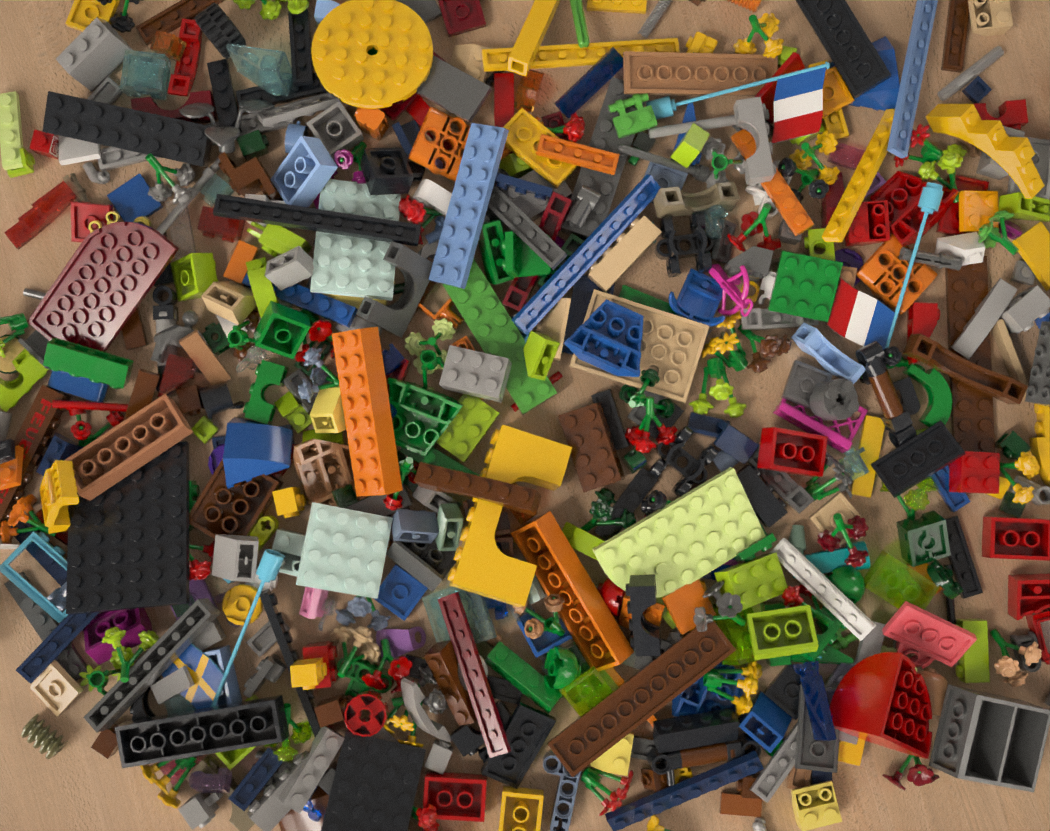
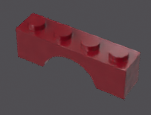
(148, 105)

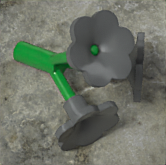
(728, 607)

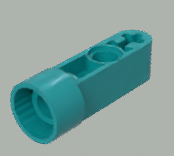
(827, 561)

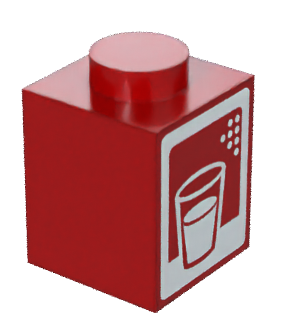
(45, 144)

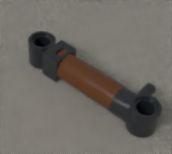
(895, 418)
(700, 756)

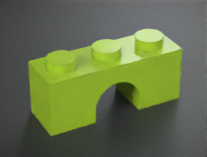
(30, 372)

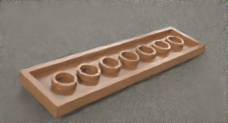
(694, 73)

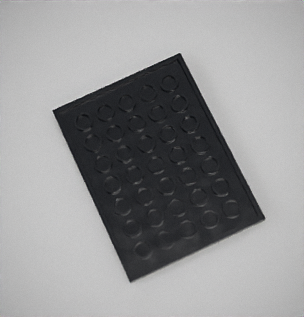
(132, 540)

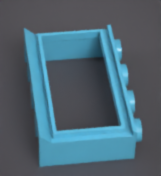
(56, 553)

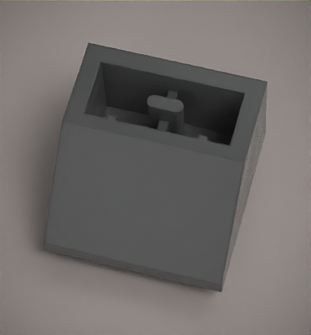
(755, 260)

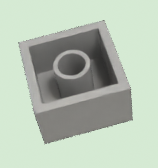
(335, 129)
(1025, 309)

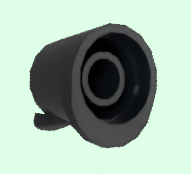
(217, 399)

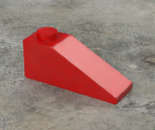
(921, 320)

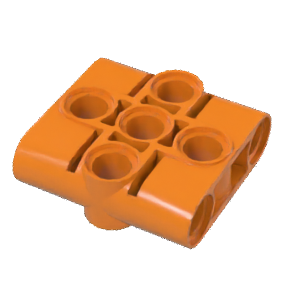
(423, 148)
(920, 277)

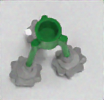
(715, 150)

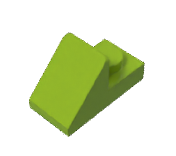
(293, 412)

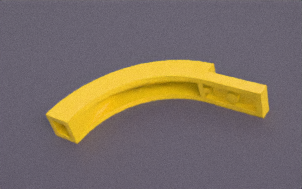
(1041, 444)

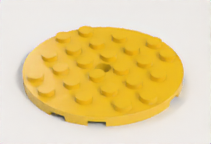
(377, 79)

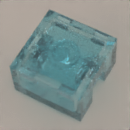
(145, 74)

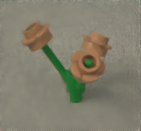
(533, 627)

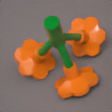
(17, 514)

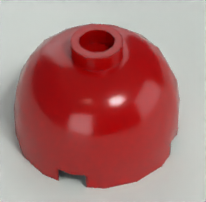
(612, 596)

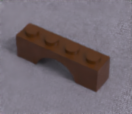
(444, 667)

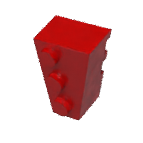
(1028, 594)

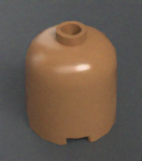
(936, 688)

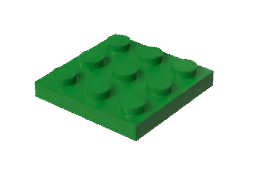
(805, 286)

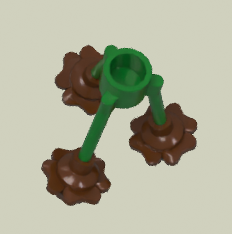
(239, 338)

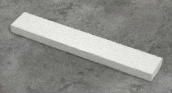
(823, 589)

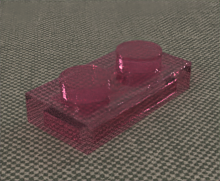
(846, 156)

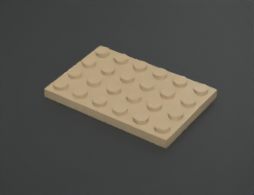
(667, 345)

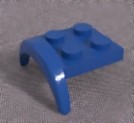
(698, 299)

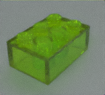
(898, 582)

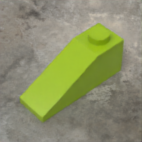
(1025, 209)

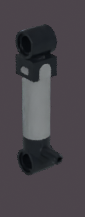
(165, 316)

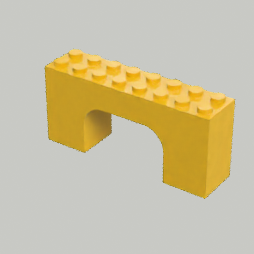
(479, 562)

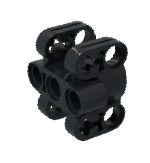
(699, 251)
(686, 472)

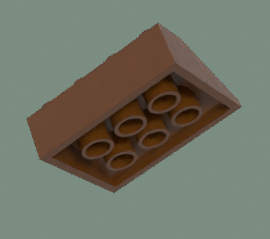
(232, 509)

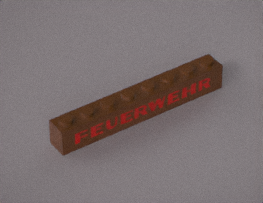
(34, 438)

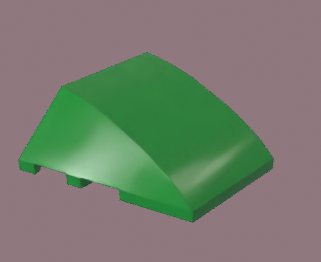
(420, 415)

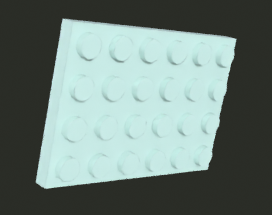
(350, 263)

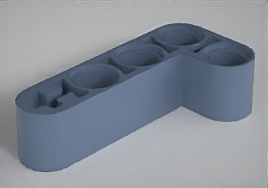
(561, 795)

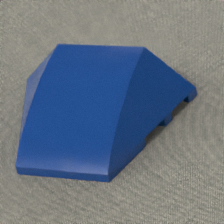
(885, 94)
(610, 340)
(255, 450)
(699, 700)

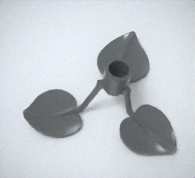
(224, 136)

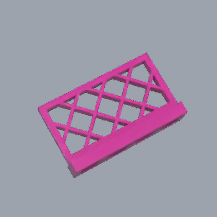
(812, 426)

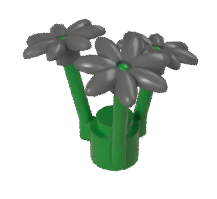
(816, 490)

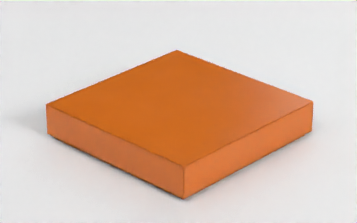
(682, 605)

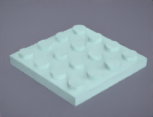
(344, 550)

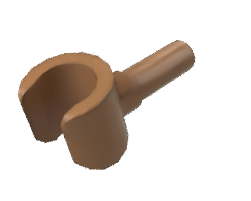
(971, 148)

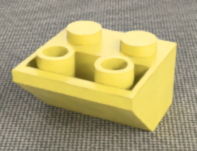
(328, 411)
(815, 806)

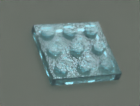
(475, 610)

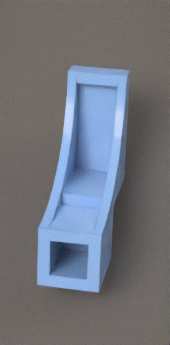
(830, 358)

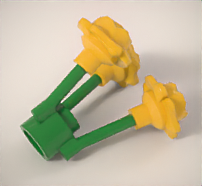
(750, 684)

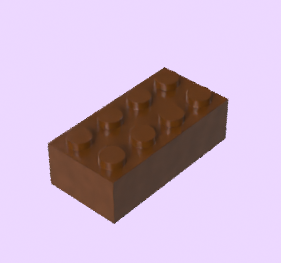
(592, 447)

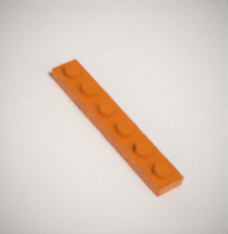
(777, 188)

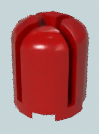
(369, 725)

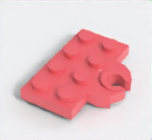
(927, 636)

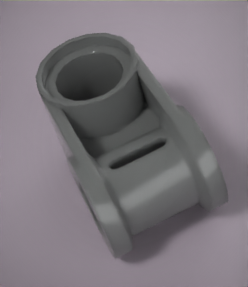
(1019, 641)

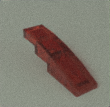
(42, 214)

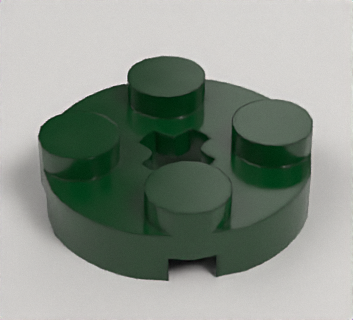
(943, 577)

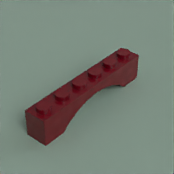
(550, 224)

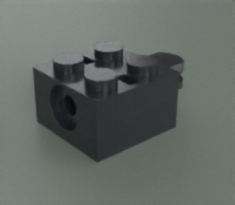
(389, 171)

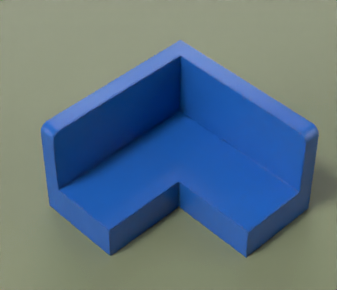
(546, 640)

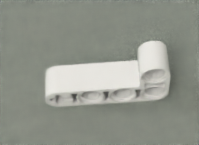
(434, 196)

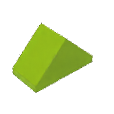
(690, 145)

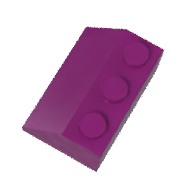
(131, 620)

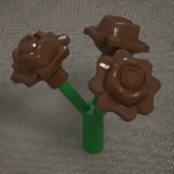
(769, 347)

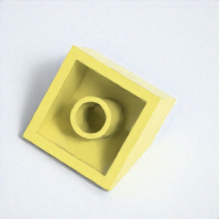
(617, 758)

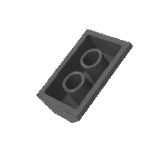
(422, 561)

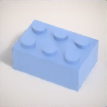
(304, 172)

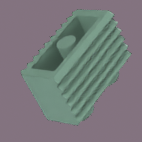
(449, 527)

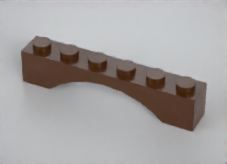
(938, 357)
(494, 491)

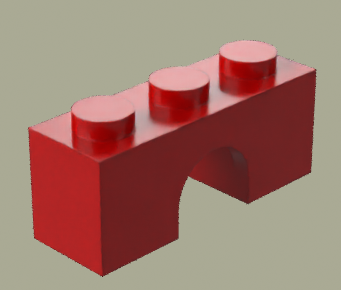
(1011, 113)

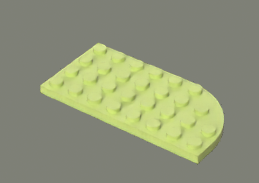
(684, 537)

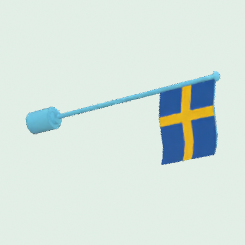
(204, 672)

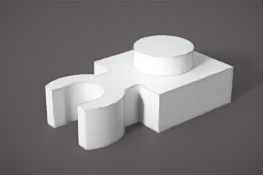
(767, 286)

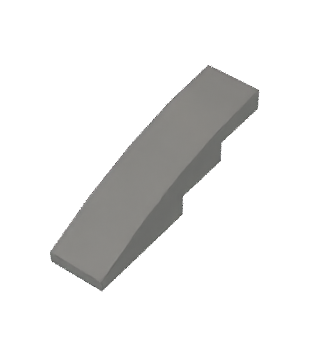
(984, 318)

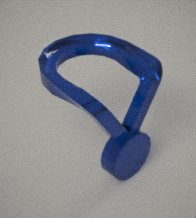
(313, 814)

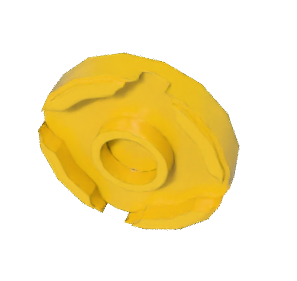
(238, 603)

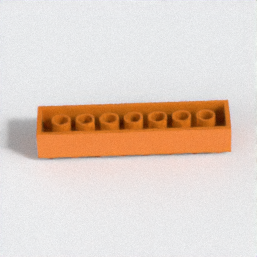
(367, 412)
(583, 607)

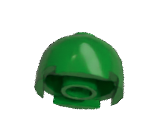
(849, 582)
(562, 668)

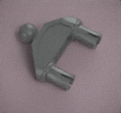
(172, 336)

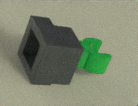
(643, 143)

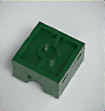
(923, 539)

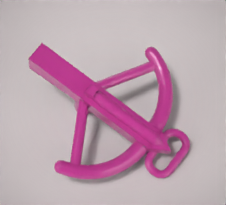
(729, 287)

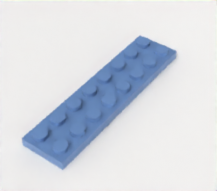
(468, 205)

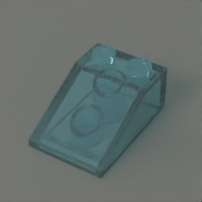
(263, 67)

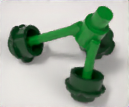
(629, 394)

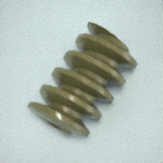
(43, 737)

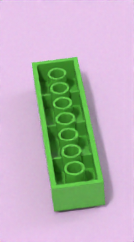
(499, 337)

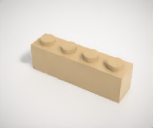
(624, 254)

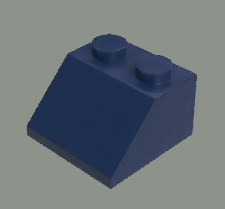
(58, 449)

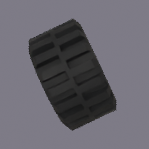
(219, 29)

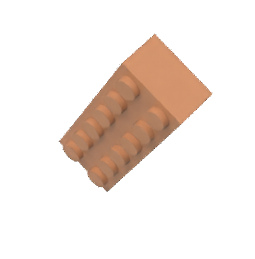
(128, 446)

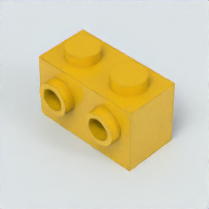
(289, 501)
(308, 673)

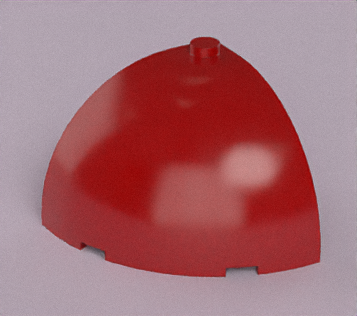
(885, 704)

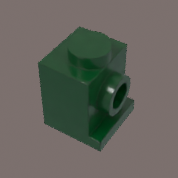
(221, 344)
(1012, 445)

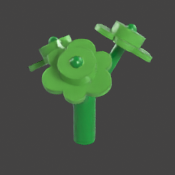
(991, 236)

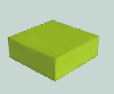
(205, 429)

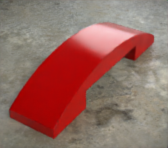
(185, 70)

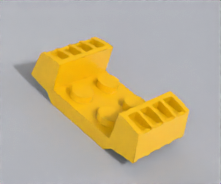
(57, 492)

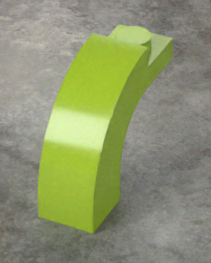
(261, 286)
(581, 539)

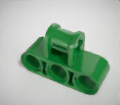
(356, 684)

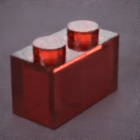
(227, 228)

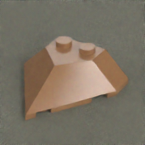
(322, 468)

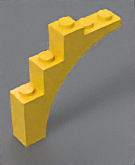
(1010, 153)

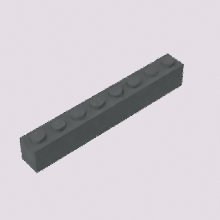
(152, 664)

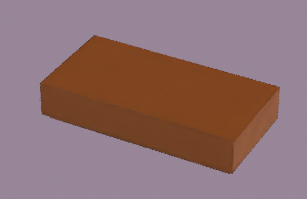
(736, 805)

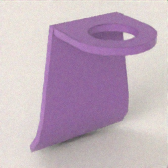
(401, 640)

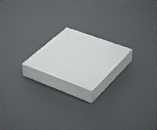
(77, 151)

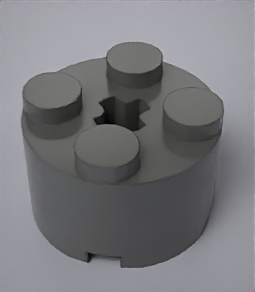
(834, 399)

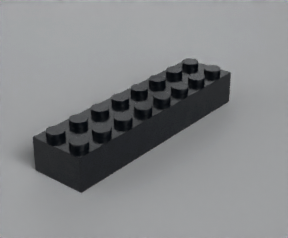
(127, 129)
(202, 731)

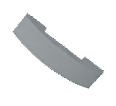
(764, 319)
(412, 698)

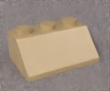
(469, 60)
(555, 324)

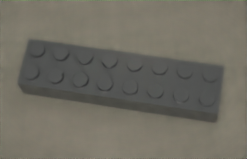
(603, 138)

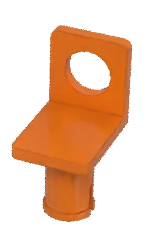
(444, 312)

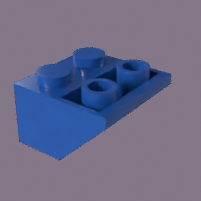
(765, 722)

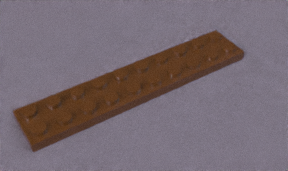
(971, 409)
(640, 697)

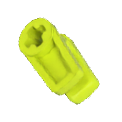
(261, 532)

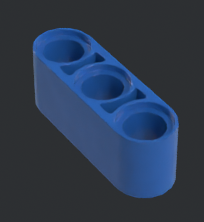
(78, 386)

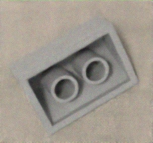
(94, 54)

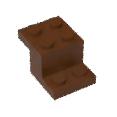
(248, 177)

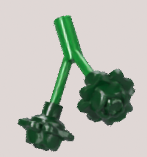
(603, 511)

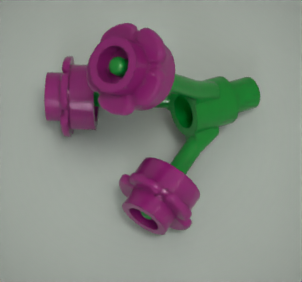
(345, 158)

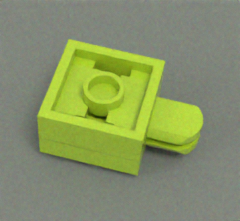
(278, 239)

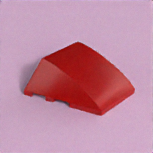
(905, 216)

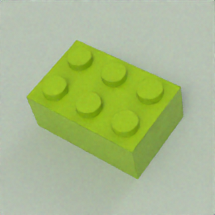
(468, 427)
(754, 580)
(782, 632)

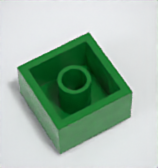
(281, 330)

